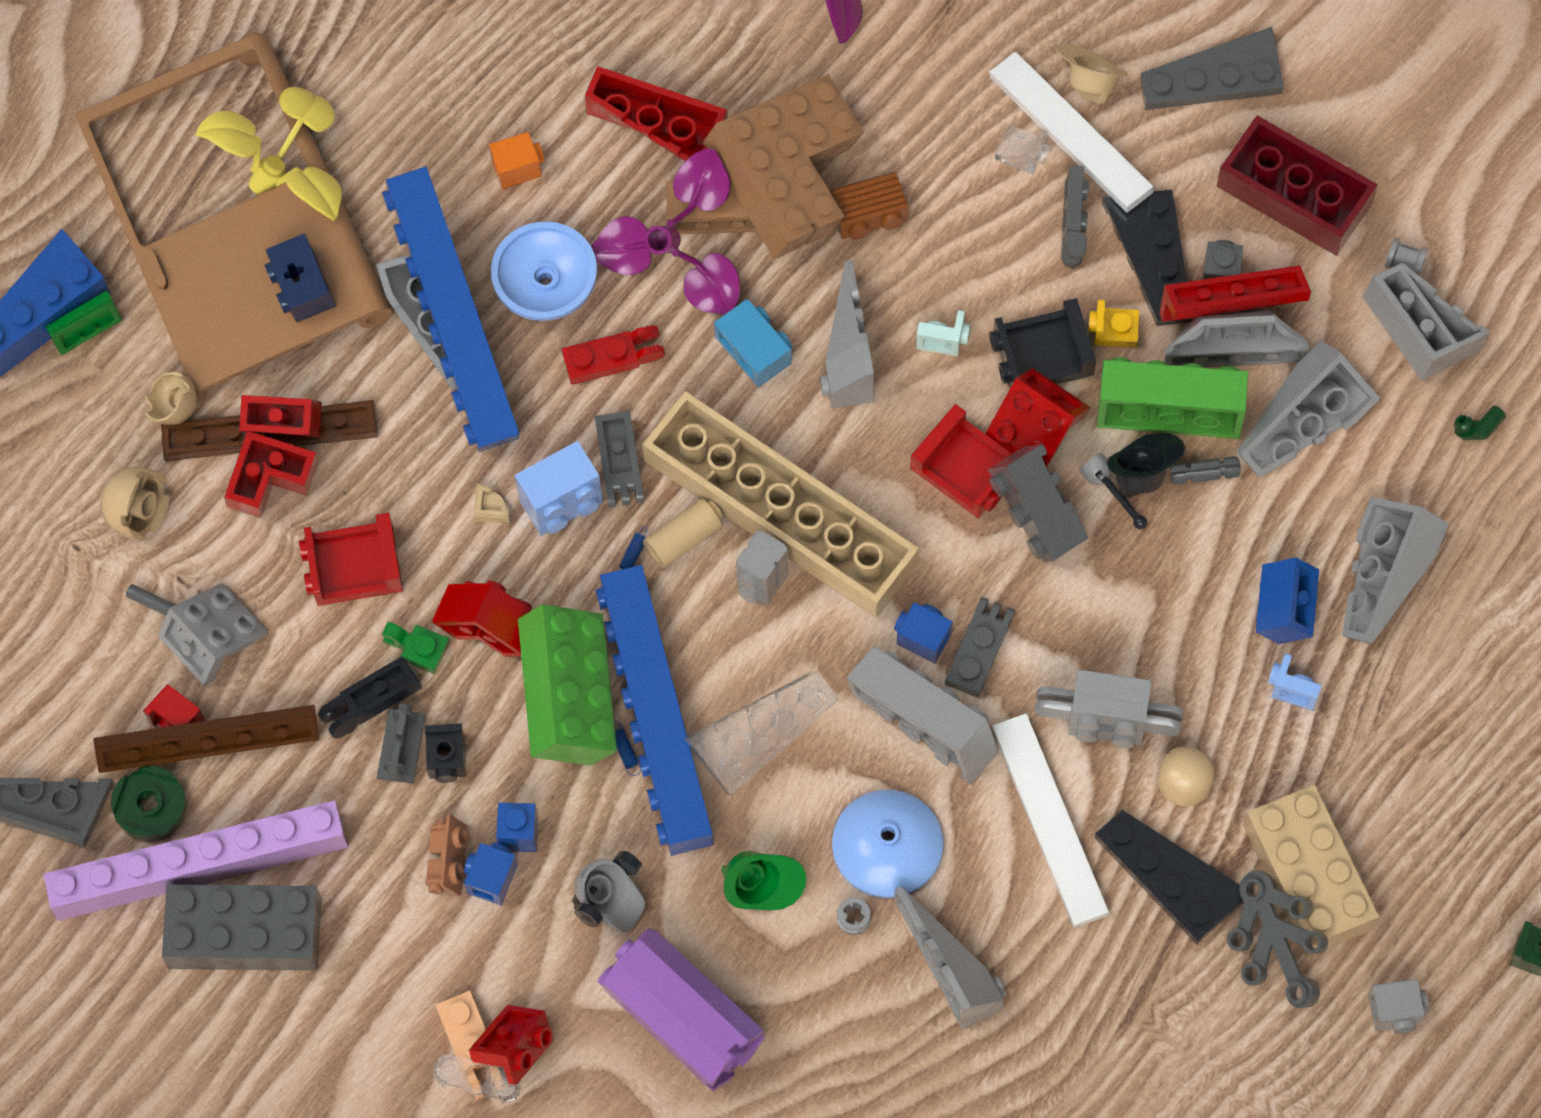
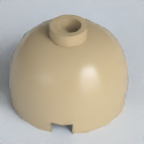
(135, 502)

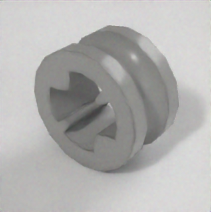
(857, 928)

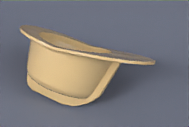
(1090, 72)

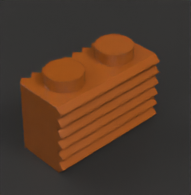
(871, 205)

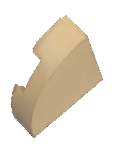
(490, 506)

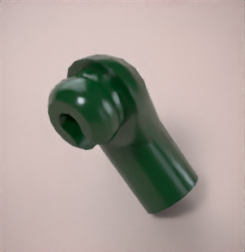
(1479, 429)

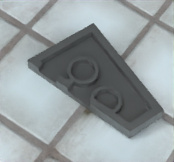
(54, 808)

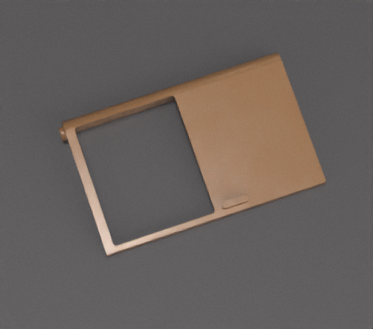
(218, 290)

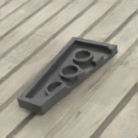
(1222, 73)

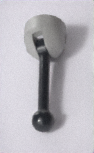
(1097, 472)

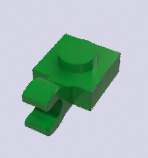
(420, 649)

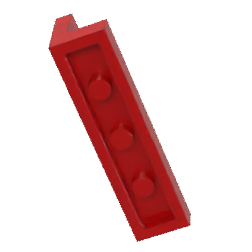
(1234, 293)

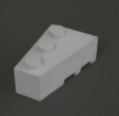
(1421, 322)

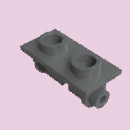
(401, 744)

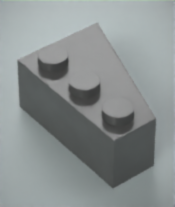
(1037, 503)

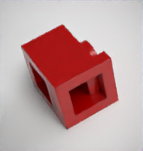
(172, 709)

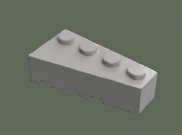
(925, 711)

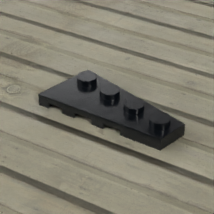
(1151, 246)
(1179, 882)

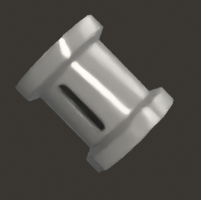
(1405, 254)

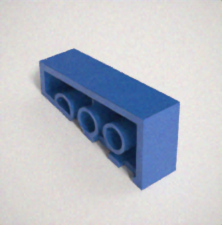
(46, 291)

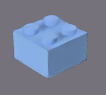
(559, 489)

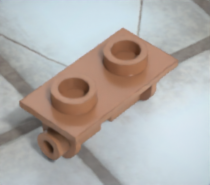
(449, 839)

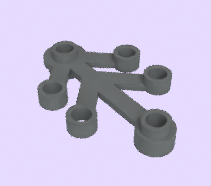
(1275, 936)

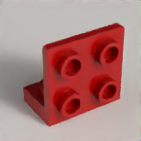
(1036, 414)

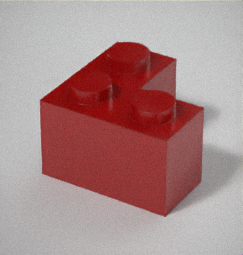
(264, 464)
(484, 614)

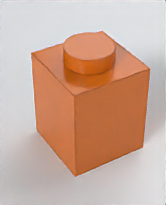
(516, 159)

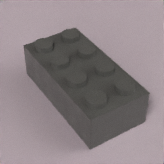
(241, 927)

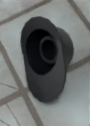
(1144, 462)

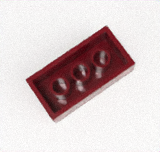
(1296, 185)

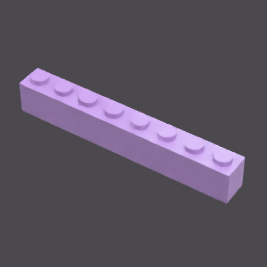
(195, 860)

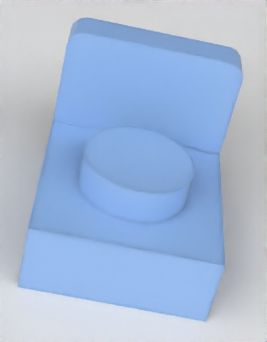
(1295, 689)

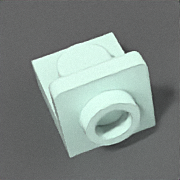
(943, 339)

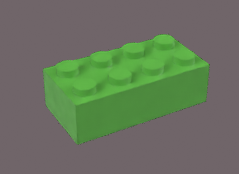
(1172, 398)
(567, 685)

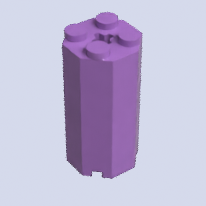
(681, 1008)

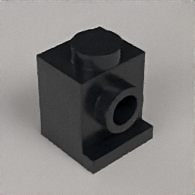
(445, 737)

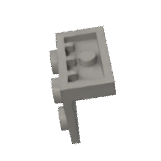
(208, 630)

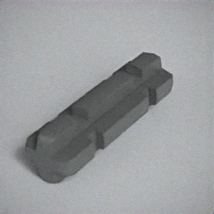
(1205, 470)

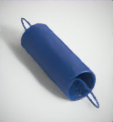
(633, 551)
(625, 750)

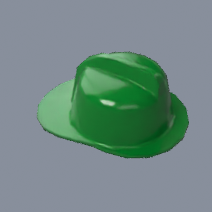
(763, 881)

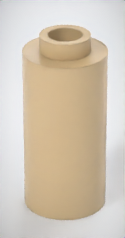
(683, 532)

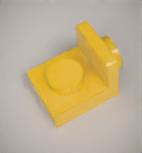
(1114, 326)

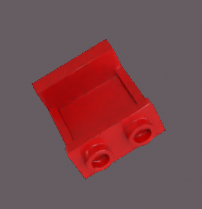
(958, 460)
(352, 562)

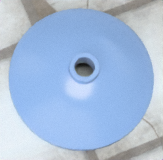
(539, 253)
(882, 865)

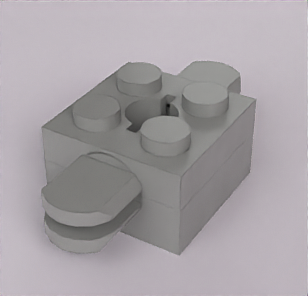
(1109, 709)

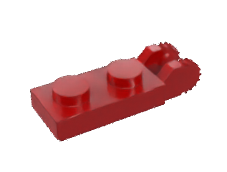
(611, 354)

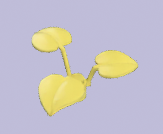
(236, 135)

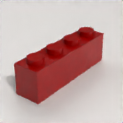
(656, 112)

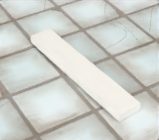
(1071, 132)
(1050, 821)

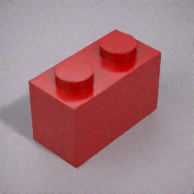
(280, 416)

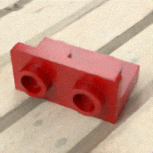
(513, 1041)

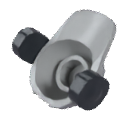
(608, 893)

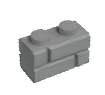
(761, 568)

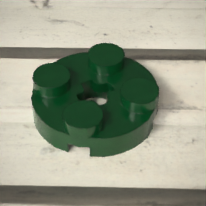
(157, 822)

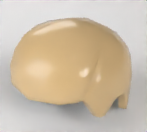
(171, 399)
(1185, 776)

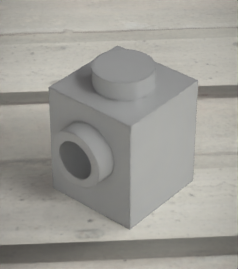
(1398, 1006)

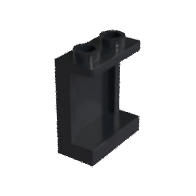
(1049, 343)

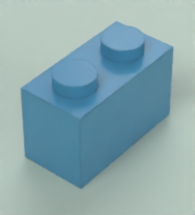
(753, 342)

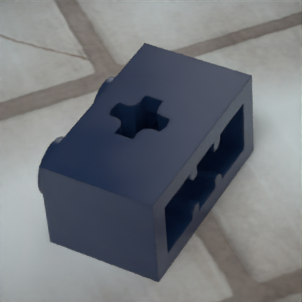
(293, 260)

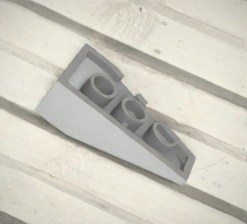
(848, 360)
(1312, 403)

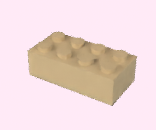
(1310, 860)

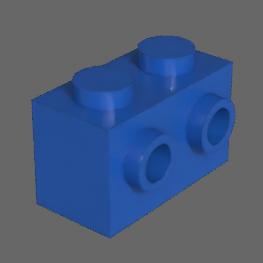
(1287, 600)

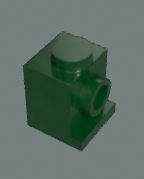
(1526, 952)

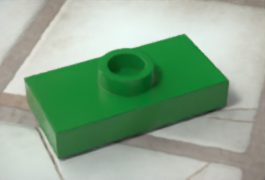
(83, 323)

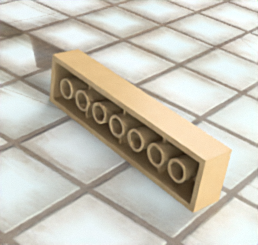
(774, 495)

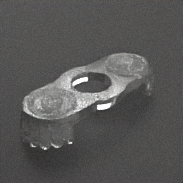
(452, 1070)

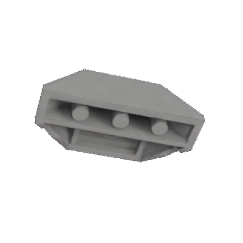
(1237, 340)

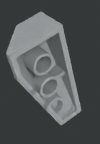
(402, 296)
(1393, 555)
(958, 972)

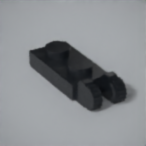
(369, 697)

